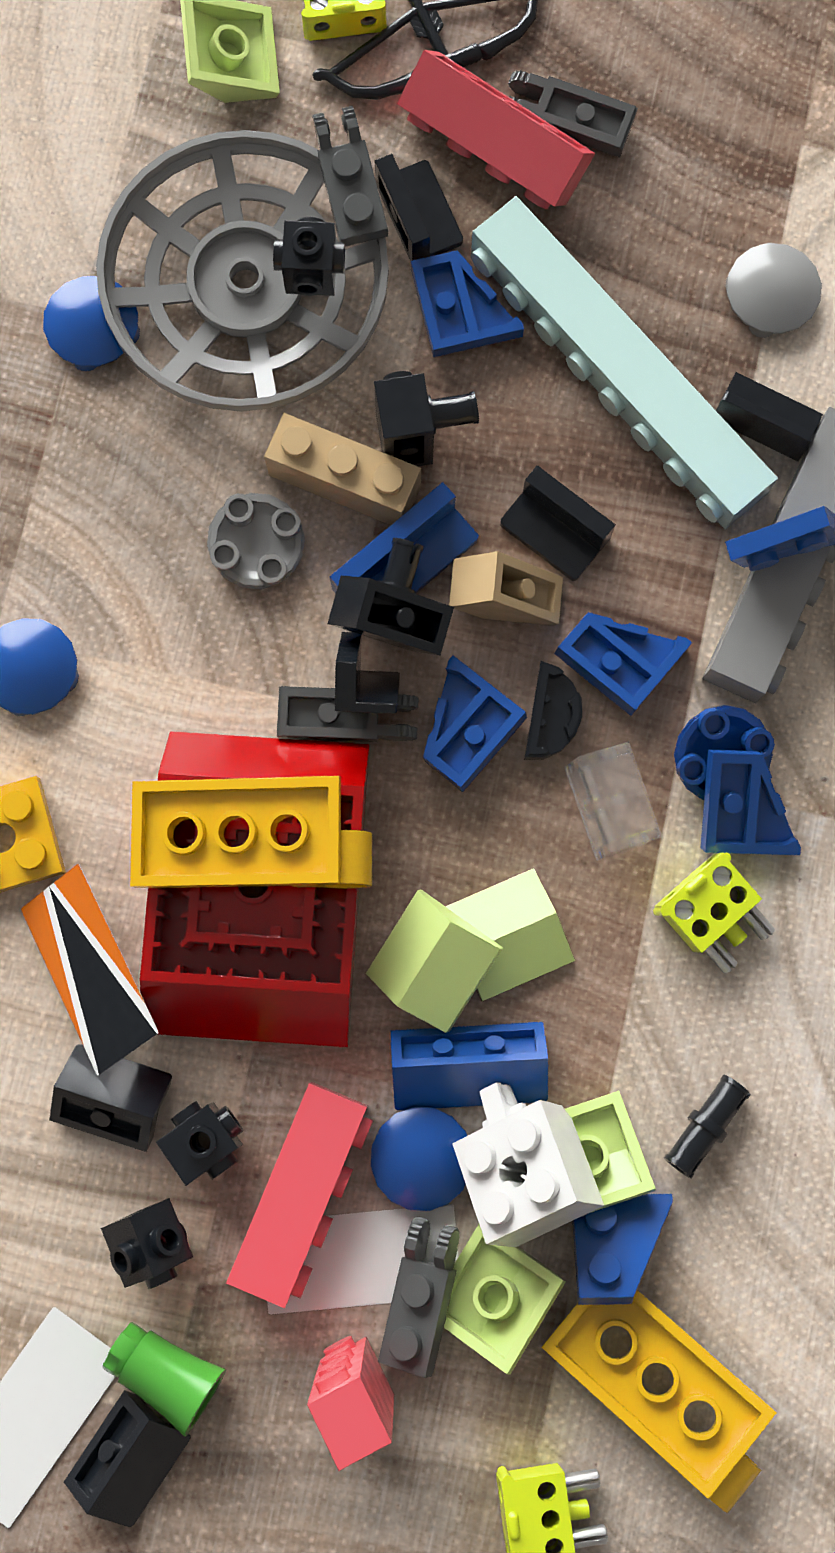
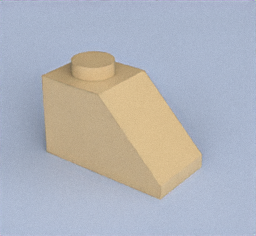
(505, 589)

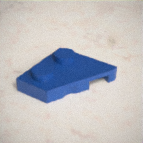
(458, 306)
(784, 539)
(620, 658)
(469, 725)
(743, 808)
(616, 1247)

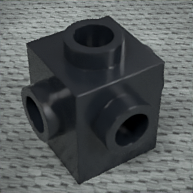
(309, 257)
(183, 1146)
(147, 1245)

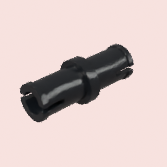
(707, 1126)

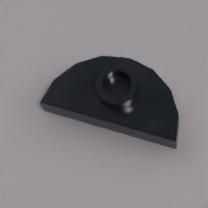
(554, 713)

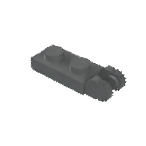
(576, 111)
(350, 182)
(311, 715)
(420, 1301)

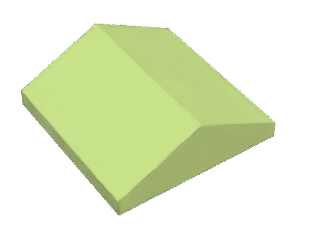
(230, 49)
(523, 923)
(432, 962)
(611, 1149)
(499, 1300)

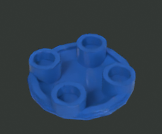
(78, 325)
(35, 666)
(717, 729)
(417, 1160)

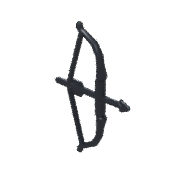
(426, 25)

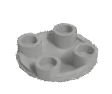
(773, 289)
(255, 540)

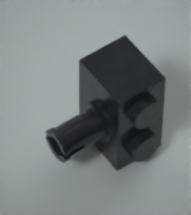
(410, 417)
(390, 608)

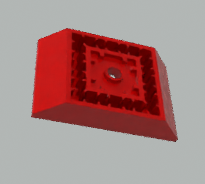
(265, 963)

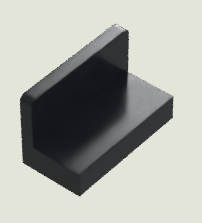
(417, 208)
(768, 416)
(557, 524)
(361, 689)
(113, 1105)
(125, 1462)

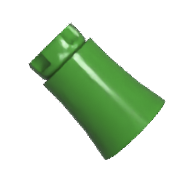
(164, 1375)

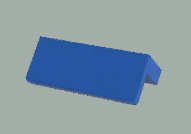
(430, 523)
(453, 1066)

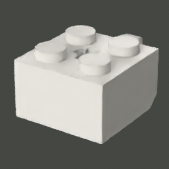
(525, 1169)

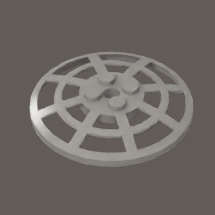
(217, 259)

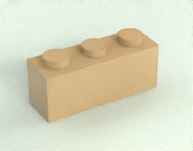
(342, 470)

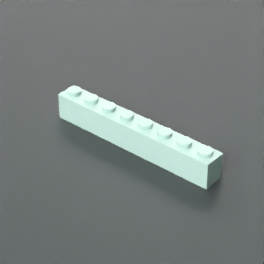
(620, 364)

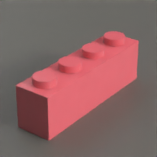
(494, 129)
(297, 1195)
(352, 1401)

